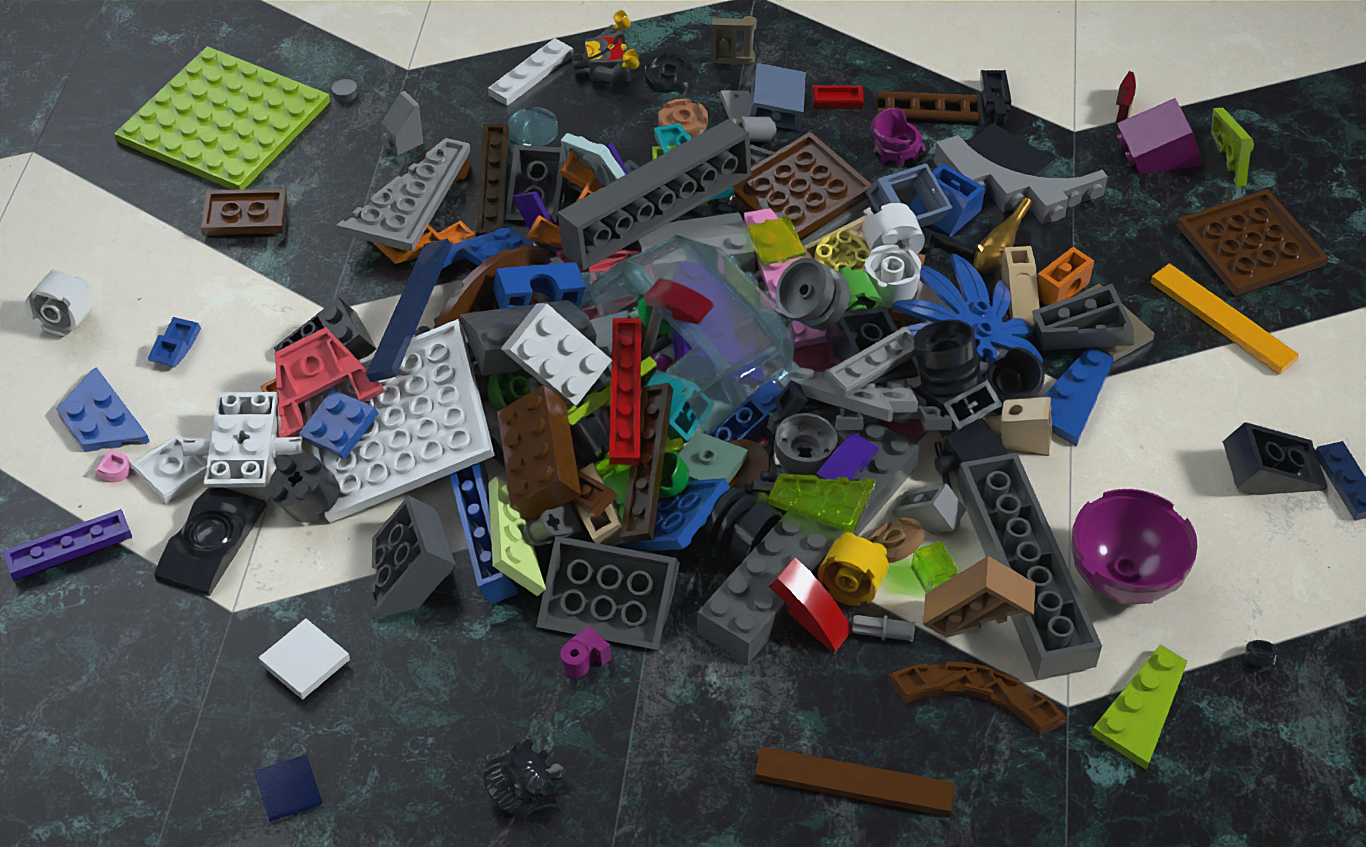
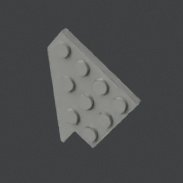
(872, 399)

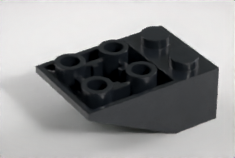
(343, 323)

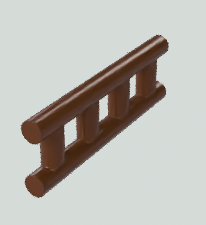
(939, 100)

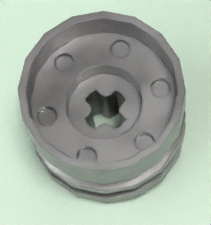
(804, 444)

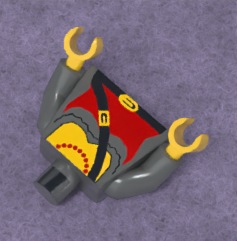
(607, 54)

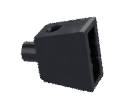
(968, 444)

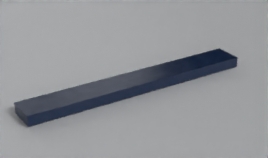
(408, 311)

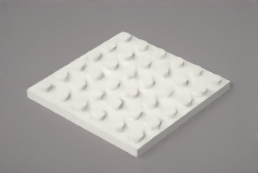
(424, 426)

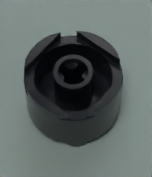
(592, 437)
(303, 486)

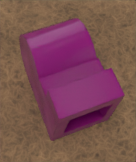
(583, 651)

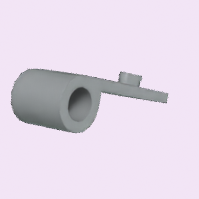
(737, 108)

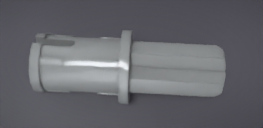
(883, 628)

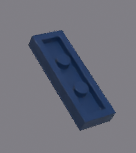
(1344, 476)

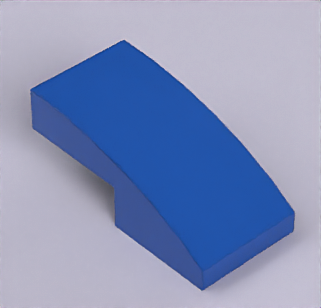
(175, 343)

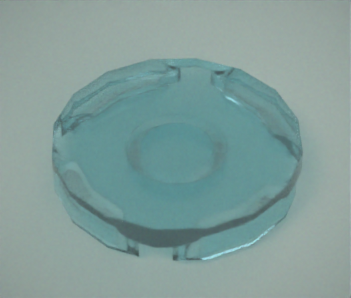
(533, 127)

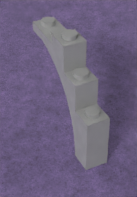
(1007, 188)

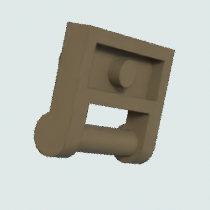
(724, 40)

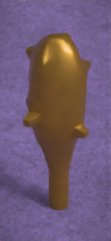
(990, 250)

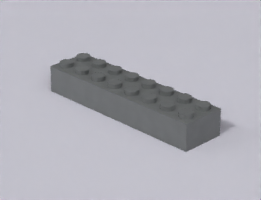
(655, 194)
(1017, 534)

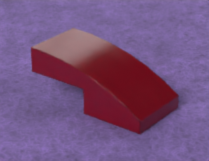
(1126, 96)
(682, 301)

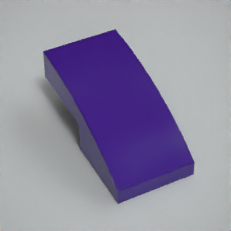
(848, 458)

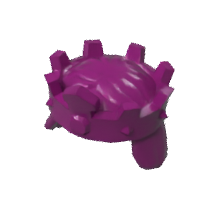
(895, 137)

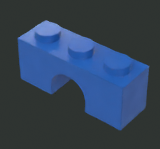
(558, 281)

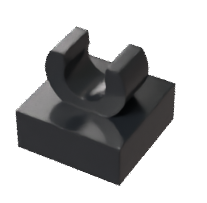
(792, 401)

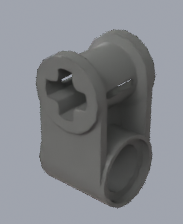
(552, 523)

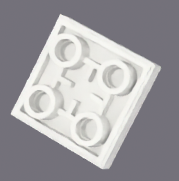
(304, 658)

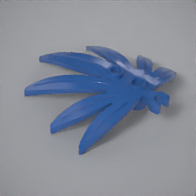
(975, 309)

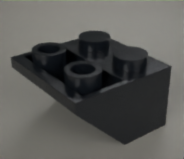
(963, 406)

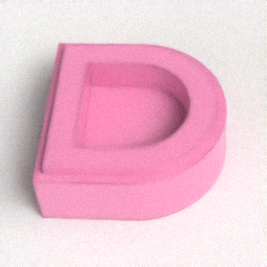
(113, 467)

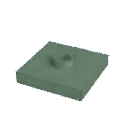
(712, 458)

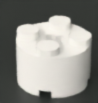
(894, 226)
(893, 273)
(60, 302)

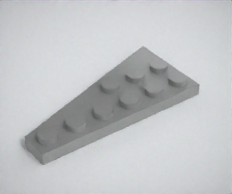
(408, 203)

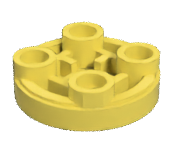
(842, 251)

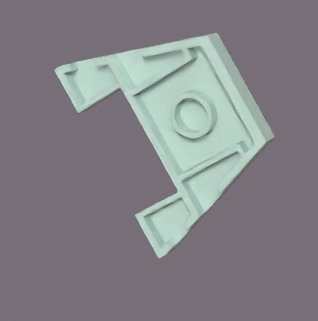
(592, 156)

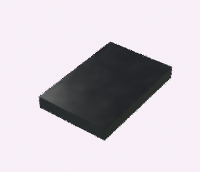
(1010, 151)

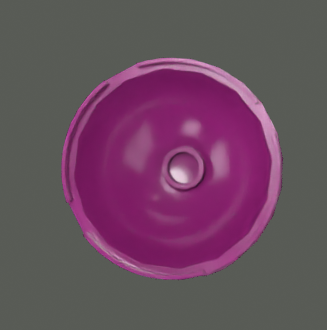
(1133, 546)

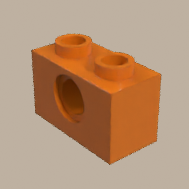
(1064, 277)

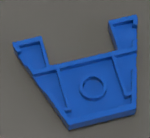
(485, 246)

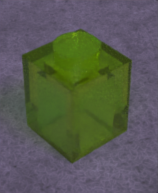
(933, 565)

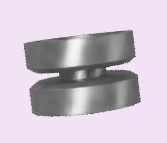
(812, 293)

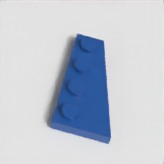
(1077, 393)

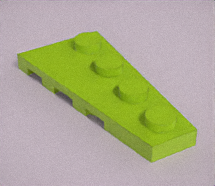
(1140, 711)

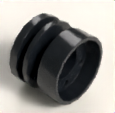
(947, 356)
(739, 523)

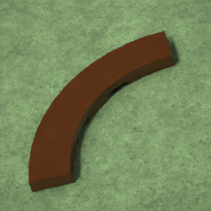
(481, 279)
(979, 682)

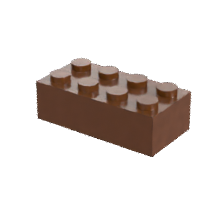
(538, 453)

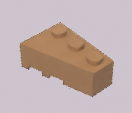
(978, 596)

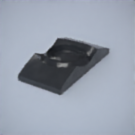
(209, 539)

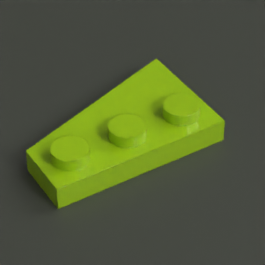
(1234, 141)

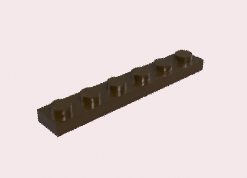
(492, 178)
(645, 478)

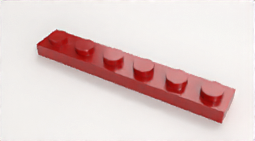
(625, 392)

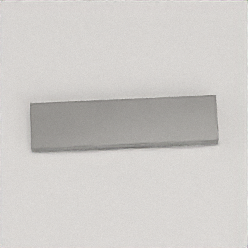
(872, 362)

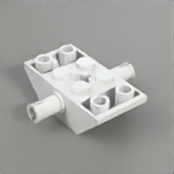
(243, 441)

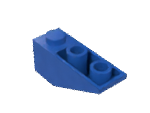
(750, 416)

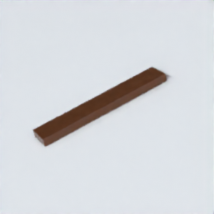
(855, 781)

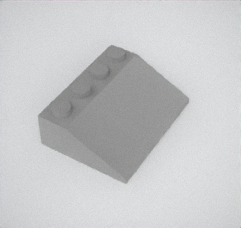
(721, 231)

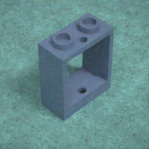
(924, 181)

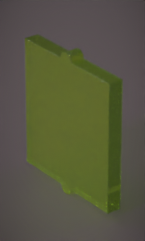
(775, 241)

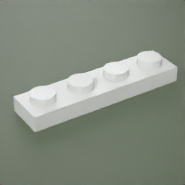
(530, 72)

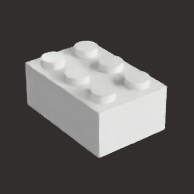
(556, 353)

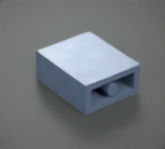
(778, 95)

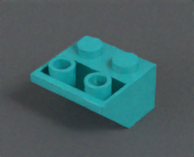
(682, 419)

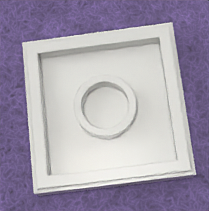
(169, 471)

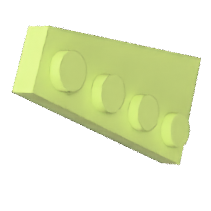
(510, 548)

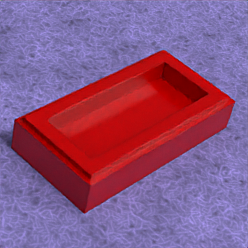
(837, 97)

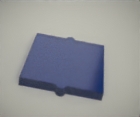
(288, 787)

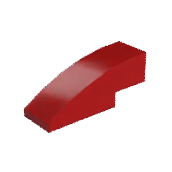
(811, 604)

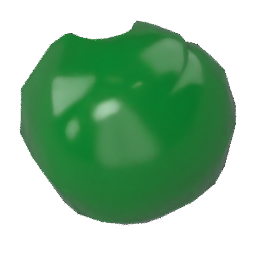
(674, 476)

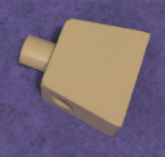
(1024, 425)

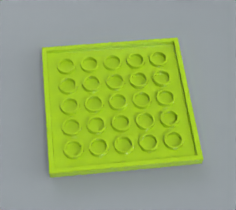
(222, 118)

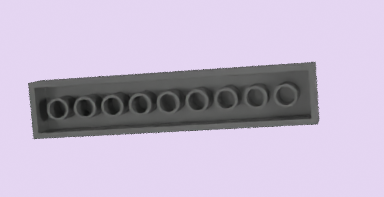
(744, 608)

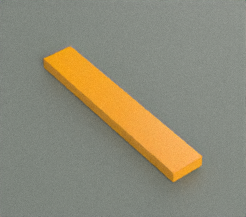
(1225, 318)

